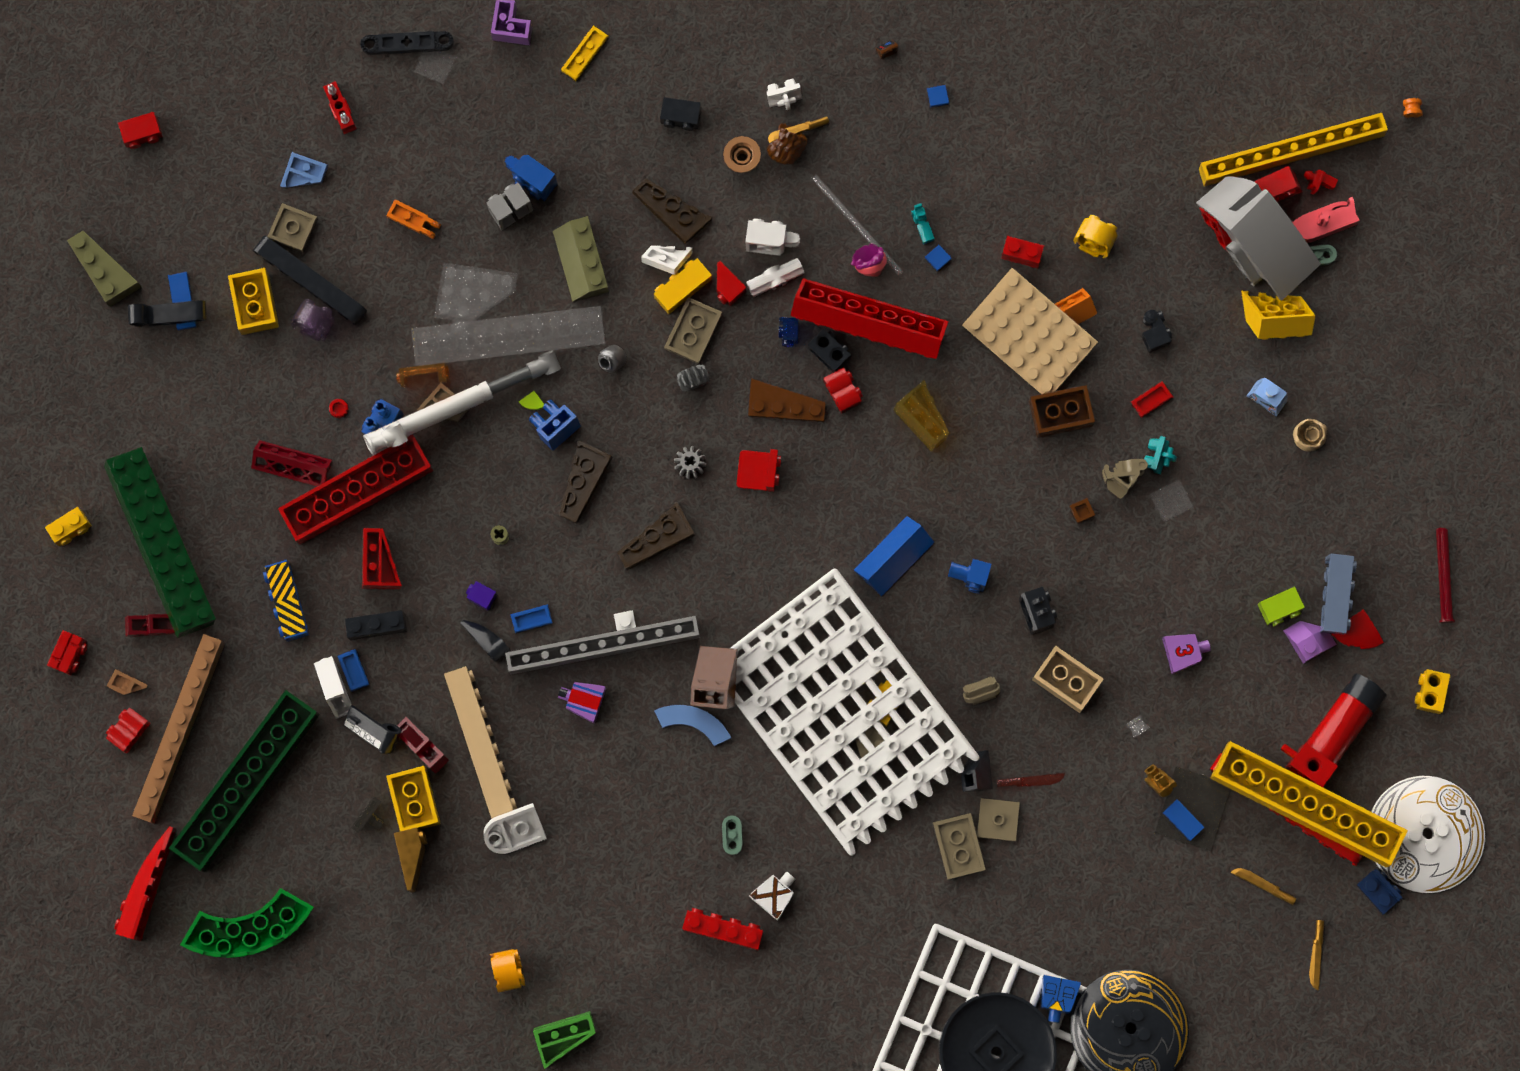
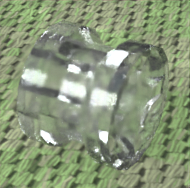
(1137, 726)

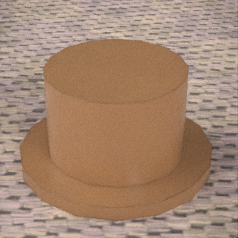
(739, 146)

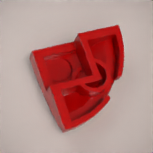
(1361, 633)

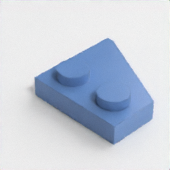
(303, 171)

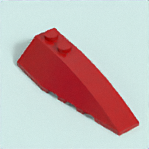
(143, 890)

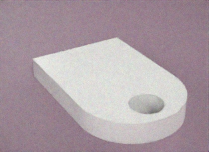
(515, 830)

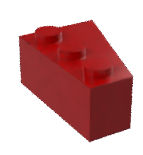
(1280, 184)
(377, 562)

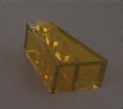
(922, 417)

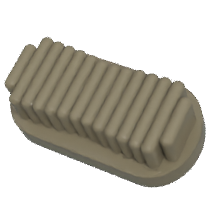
(981, 691)

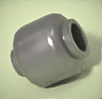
(612, 358)

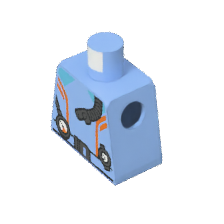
(1268, 396)

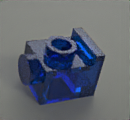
(789, 331)

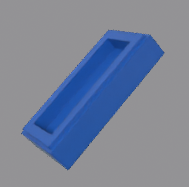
(531, 618)
(353, 670)
(1183, 820)

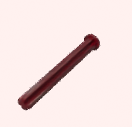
(1444, 576)

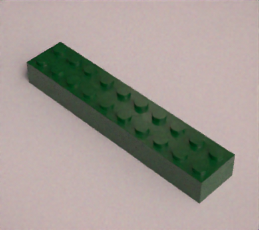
(159, 542)
(244, 781)

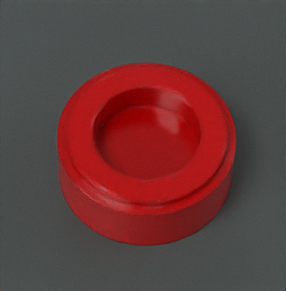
(338, 408)

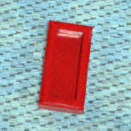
(1151, 399)

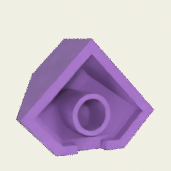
(1308, 640)

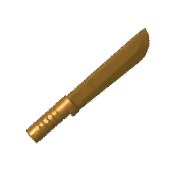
(800, 128)
(1263, 884)
(1315, 964)

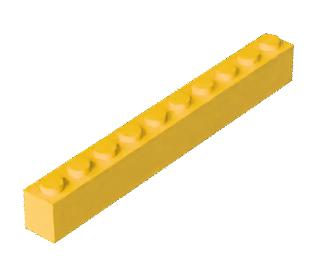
(1293, 149)

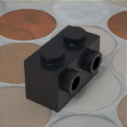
(680, 113)

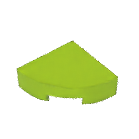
(532, 402)

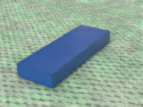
(181, 293)

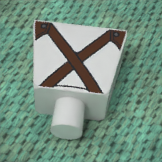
(774, 894)

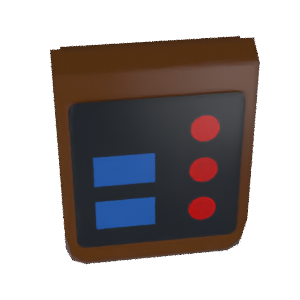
(887, 49)

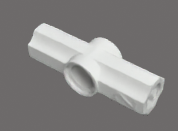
(774, 277)

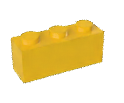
(682, 285)

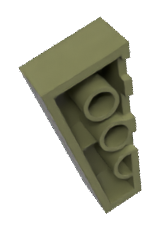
(106, 274)

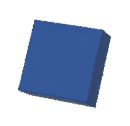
(937, 96)
(938, 258)

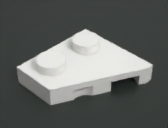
(666, 258)

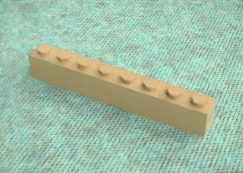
(479, 742)

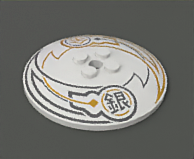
(1456, 828)

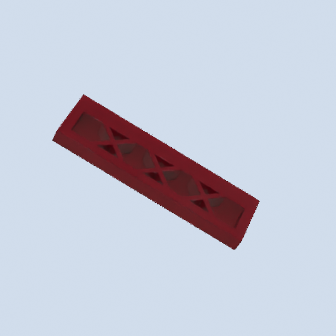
(290, 459)

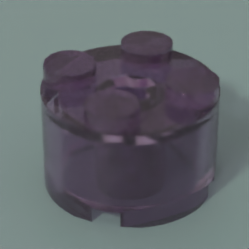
(313, 320)

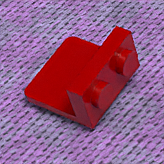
(758, 470)

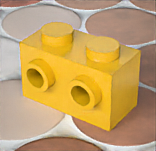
(68, 527)

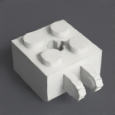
(769, 237)

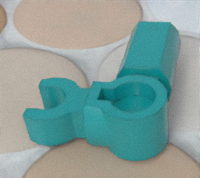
(923, 227)

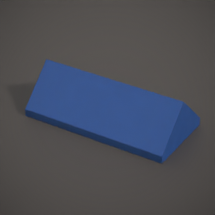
(894, 555)

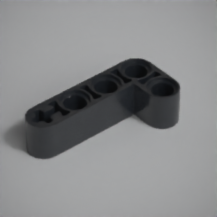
(167, 313)

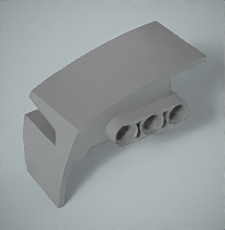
(1261, 234)

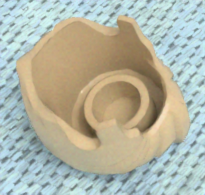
(1313, 431)

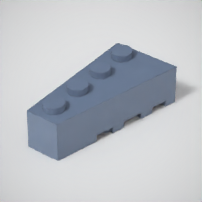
(1337, 593)

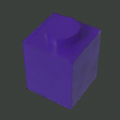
(481, 595)

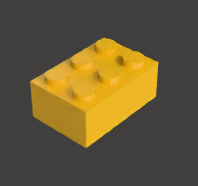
(253, 301)
(413, 799)

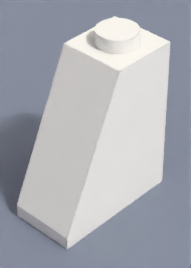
(333, 686)

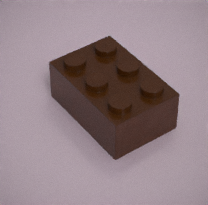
(1061, 411)

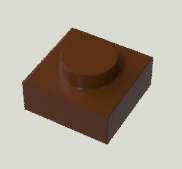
(1082, 510)

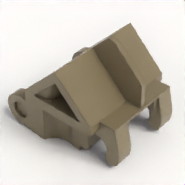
(1123, 475)

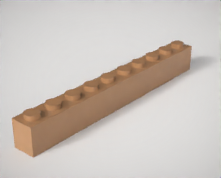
(178, 729)

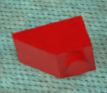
(728, 285)

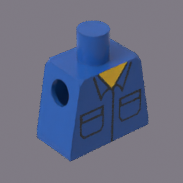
(1058, 996)

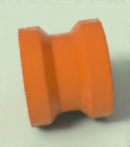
(1412, 107)

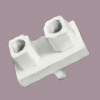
(784, 95)

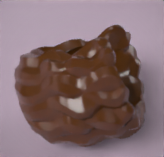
(787, 147)

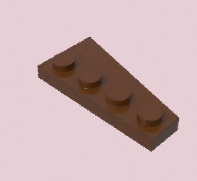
(779, 403)

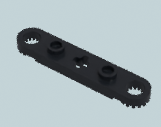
(393, 42)

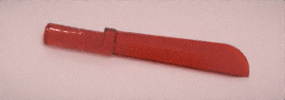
(1048, 779)

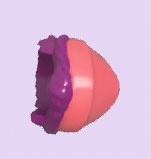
(869, 260)

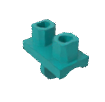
(1162, 456)

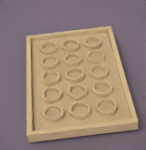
(1030, 333)

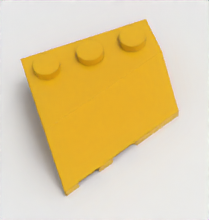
(1278, 318)

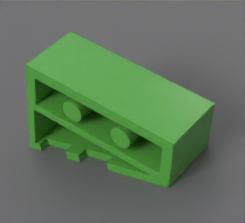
(562, 1036)

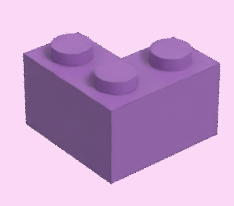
(507, 27)

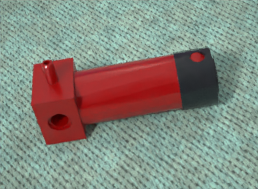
(1336, 730)

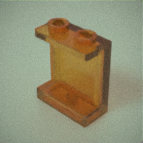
(441, 368)

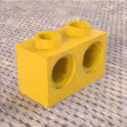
(1437, 693)

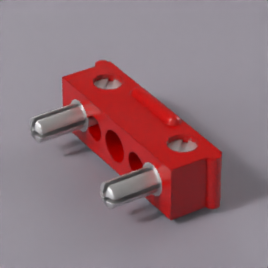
(346, 121)

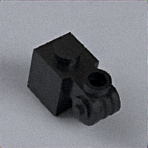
(1159, 335)

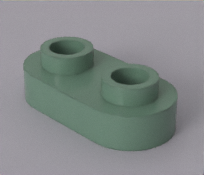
(1319, 250)
(733, 835)

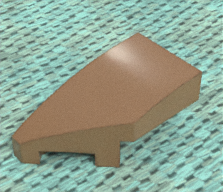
(124, 684)

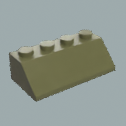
(580, 259)

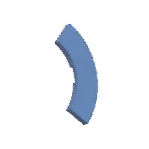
(695, 718)

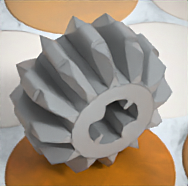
(682, 463)

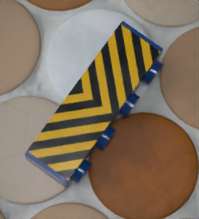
(286, 600)

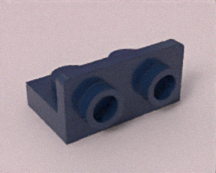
(1379, 890)

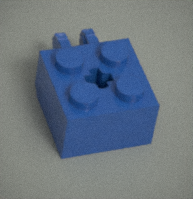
(532, 176)

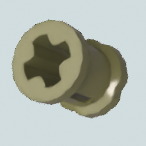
(500, 529)

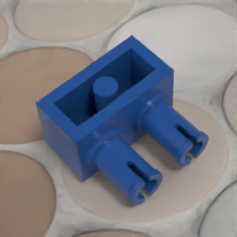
(382, 415)
(557, 427)
(974, 575)

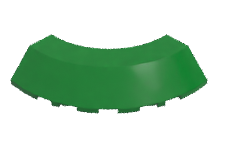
(250, 932)

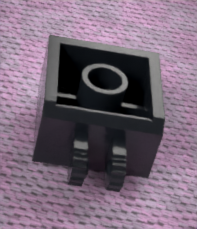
(1037, 610)

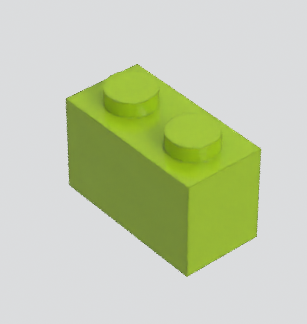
(1281, 606)

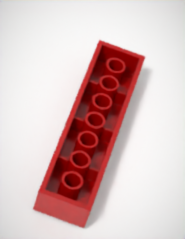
(869, 318)
(355, 490)

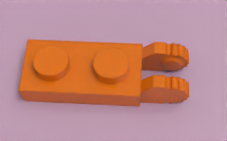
(411, 218)

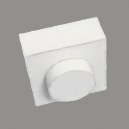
(624, 620)

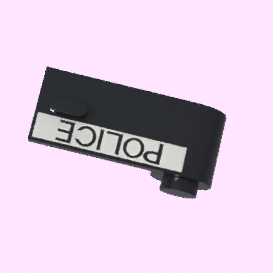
(382, 736)

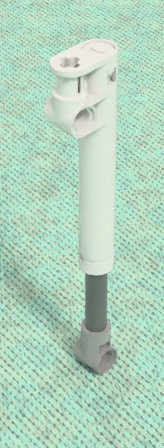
(397, 432)

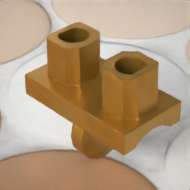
(1159, 781)

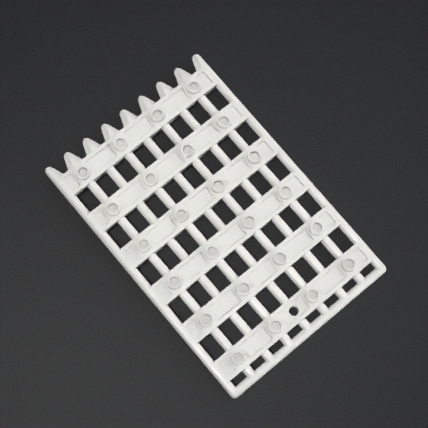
(903, 788)

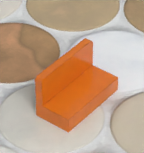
(1078, 306)

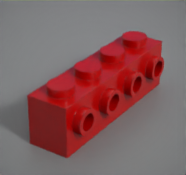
(723, 930)

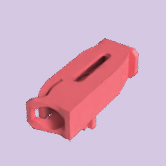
(1327, 220)

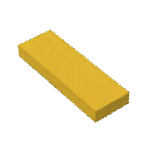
(584, 53)

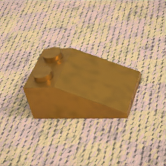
(411, 853)

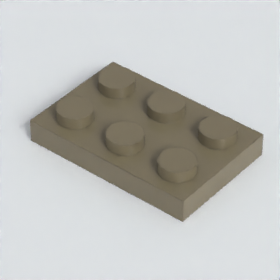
(693, 330)
(959, 846)

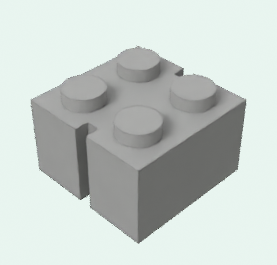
(518, 201)

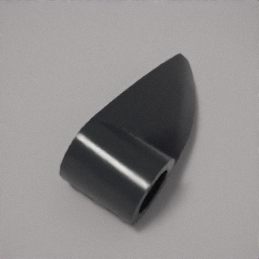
(490, 642)

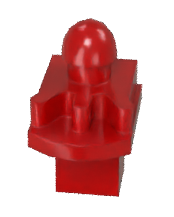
(1319, 178)

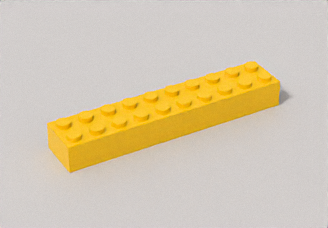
(1308, 804)

